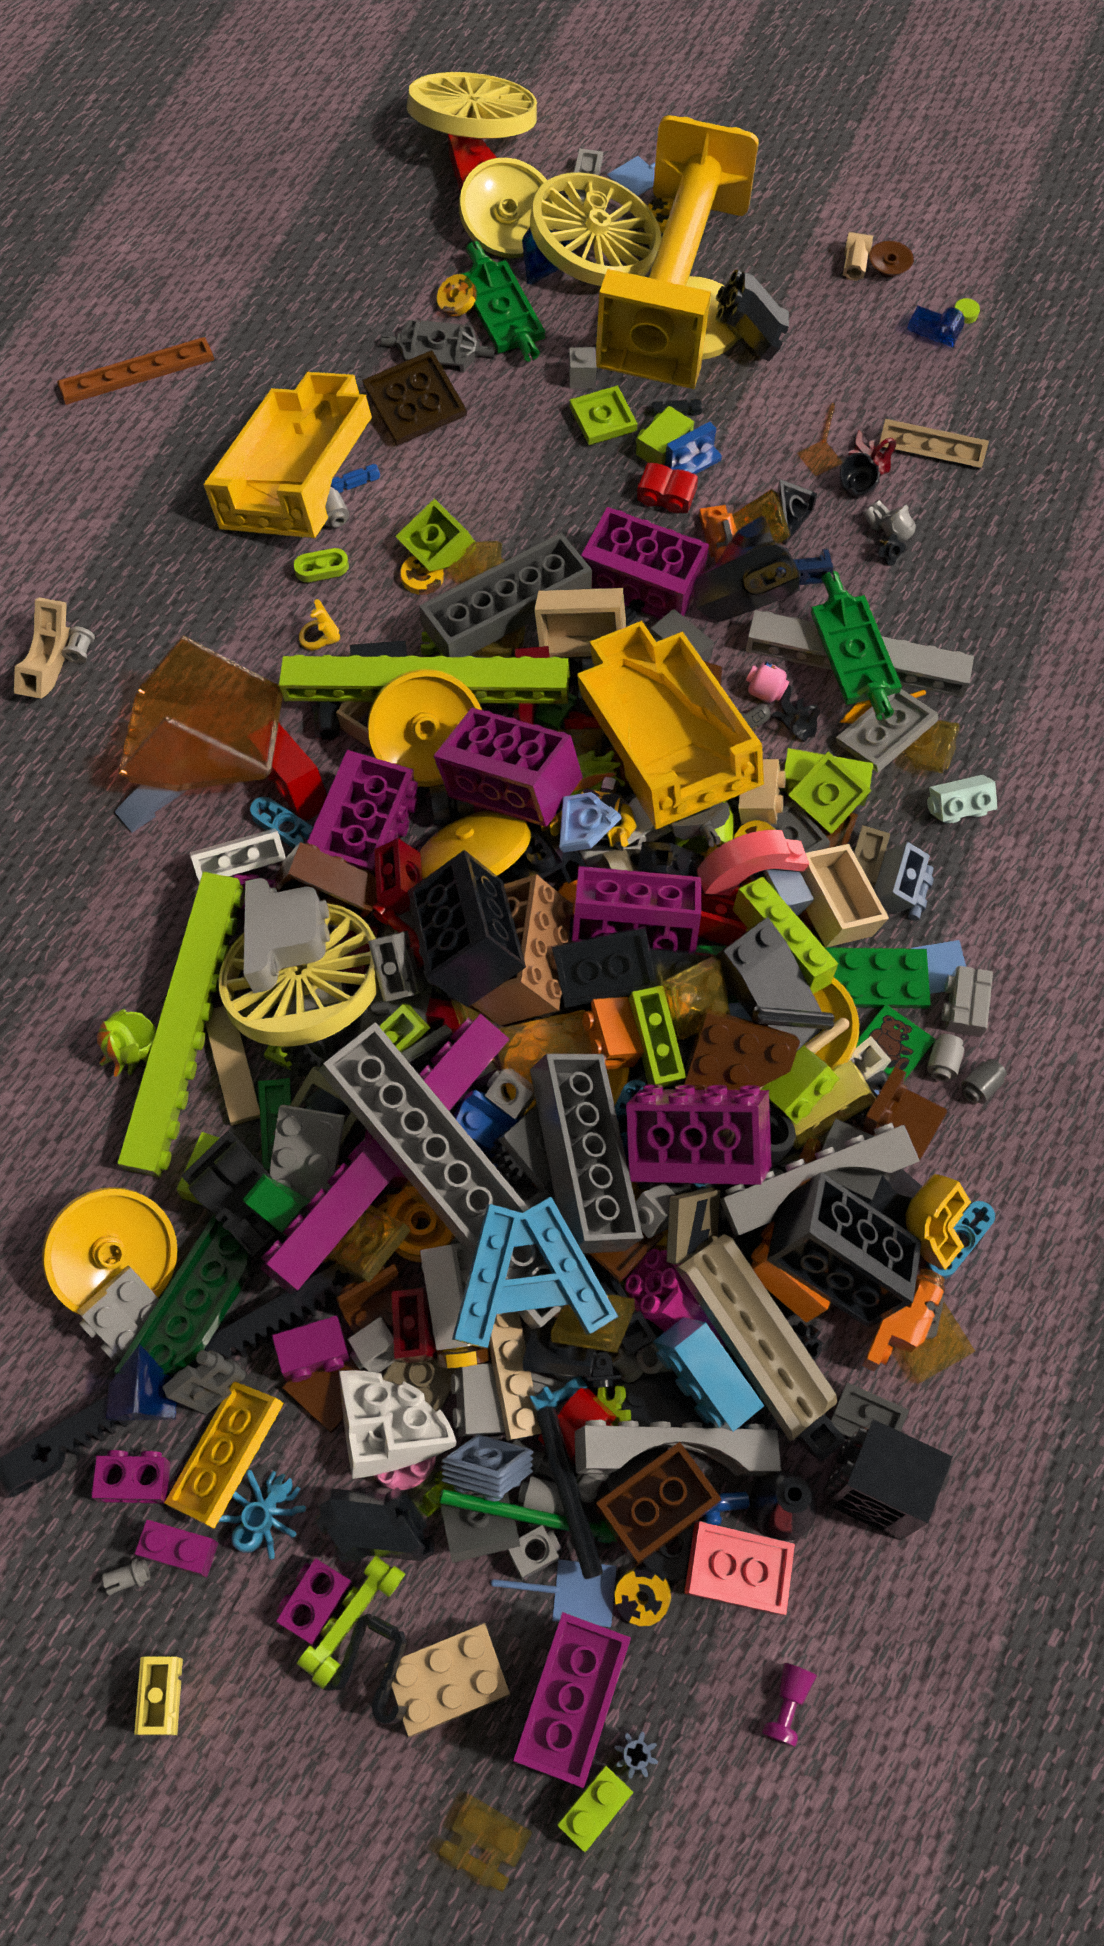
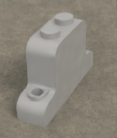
(281, 931)

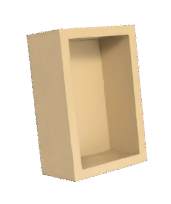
(575, 617)
(844, 900)
(448, 1680)

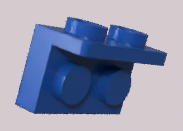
(693, 450)
(482, 1119)

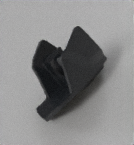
(732, 584)
(542, 857)

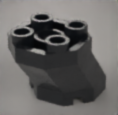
(752, 315)
(374, 1525)

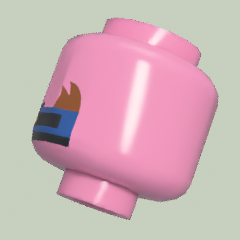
(767, 682)

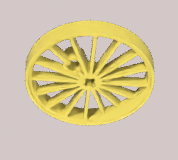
(472, 105)
(592, 223)
(300, 981)

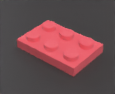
(739, 1568)

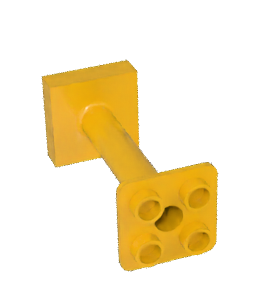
(658, 322)

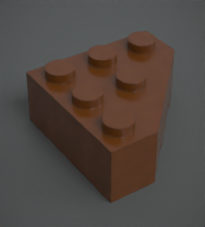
(738, 1053)

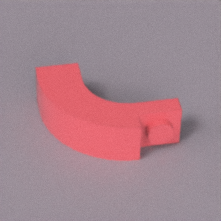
(747, 855)

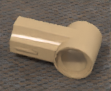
(857, 252)

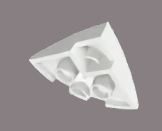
(389, 1424)

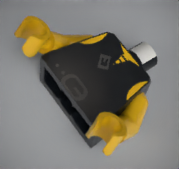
(617, 836)

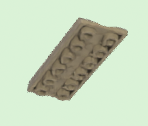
(758, 1335)

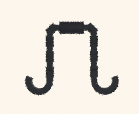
(383, 1691)

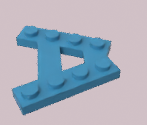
(570, 1281)

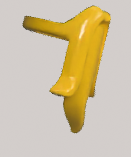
(324, 623)

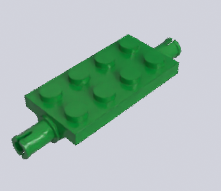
(503, 305)
(855, 648)

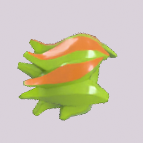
(594, 771)
(125, 1039)

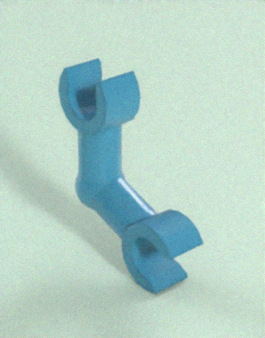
(553, 1399)

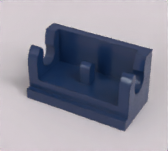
(813, 568)

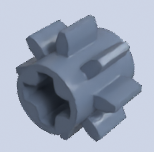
(645, 1749)

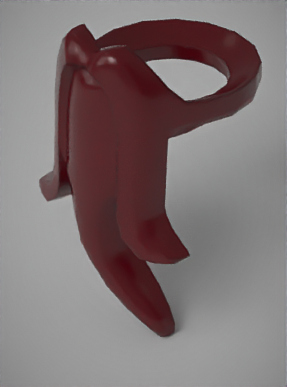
(882, 460)

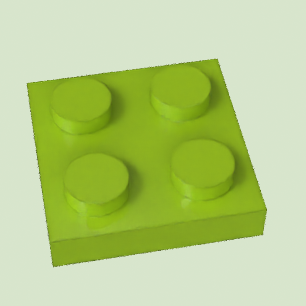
(603, 415)
(829, 792)

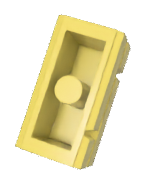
(158, 1696)

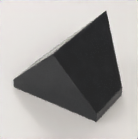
(796, 505)

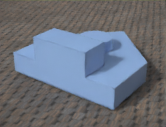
(585, 821)

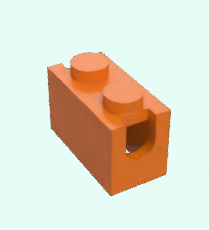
(613, 1032)

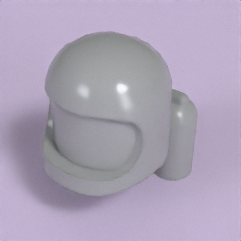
(894, 521)

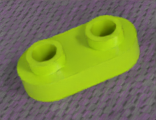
(321, 563)

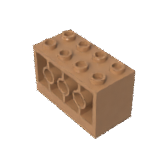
(541, 921)

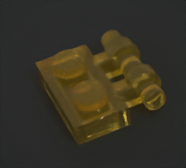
(492, 1832)

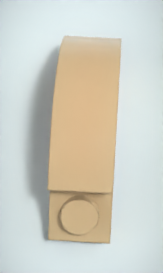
(42, 665)

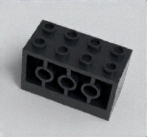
(465, 929)
(845, 1250)
(887, 1480)

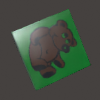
(899, 1039)

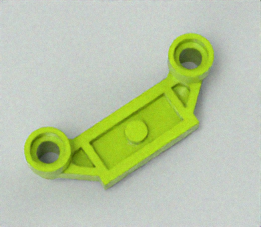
(318, 1661)

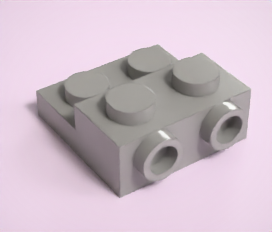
(118, 1312)

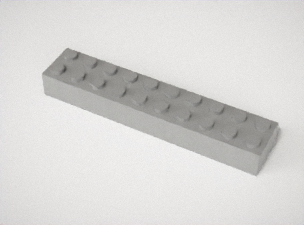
(429, 1147)

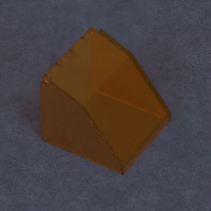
(201, 722)

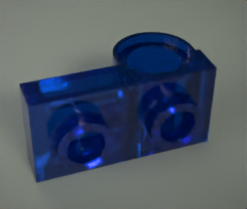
(936, 326)

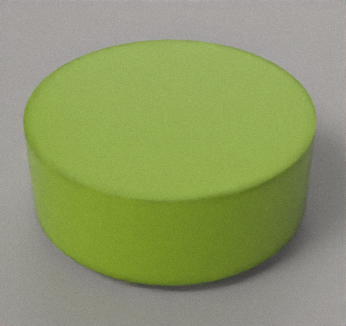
(969, 308)

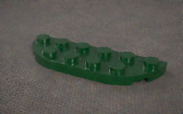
(194, 1300)

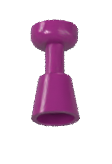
(793, 1690)

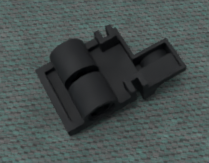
(221, 1183)

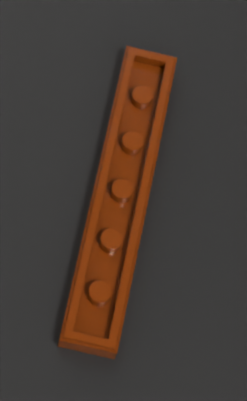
(135, 370)

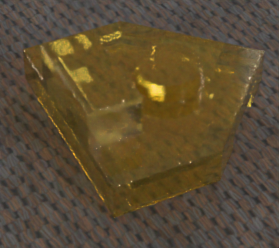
(477, 559)
(934, 747)

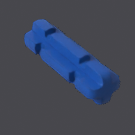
(356, 478)

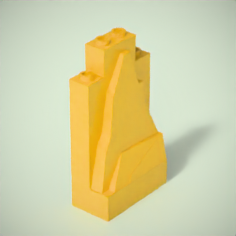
(286, 457)
(669, 723)

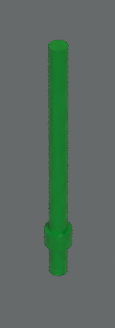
(599, 1530)

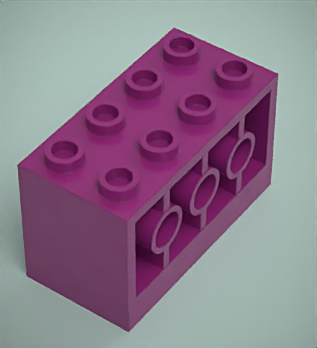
(645, 562)
(509, 766)
(365, 809)
(633, 899)
(699, 1135)
(572, 1700)

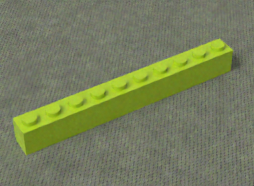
(363, 677)
(181, 1026)

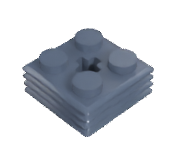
(487, 1467)

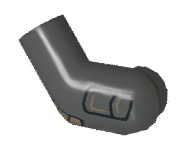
(757, 716)

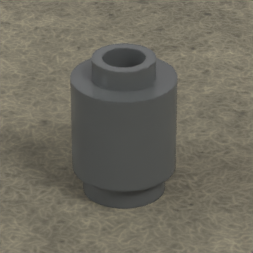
(983, 1081)

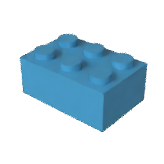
(707, 1374)

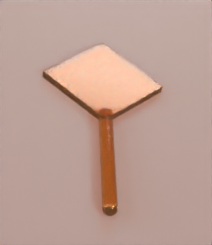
(821, 456)

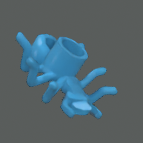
(258, 1517)

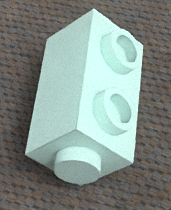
(962, 798)

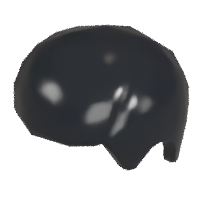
(859, 475)

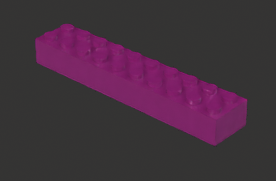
(371, 1168)

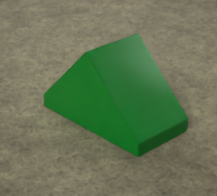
(275, 1202)

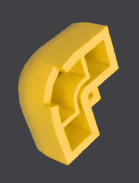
(932, 1218)

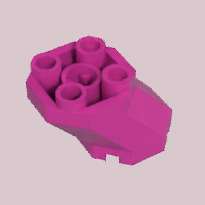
(663, 1293)

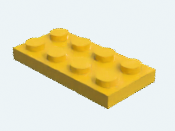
(223, 1454)

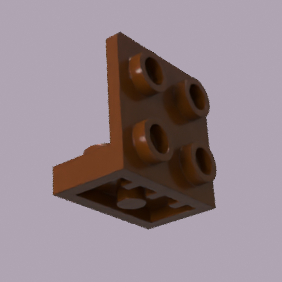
(903, 1107)
(369, 1301)

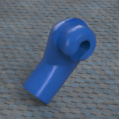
(729, 1501)

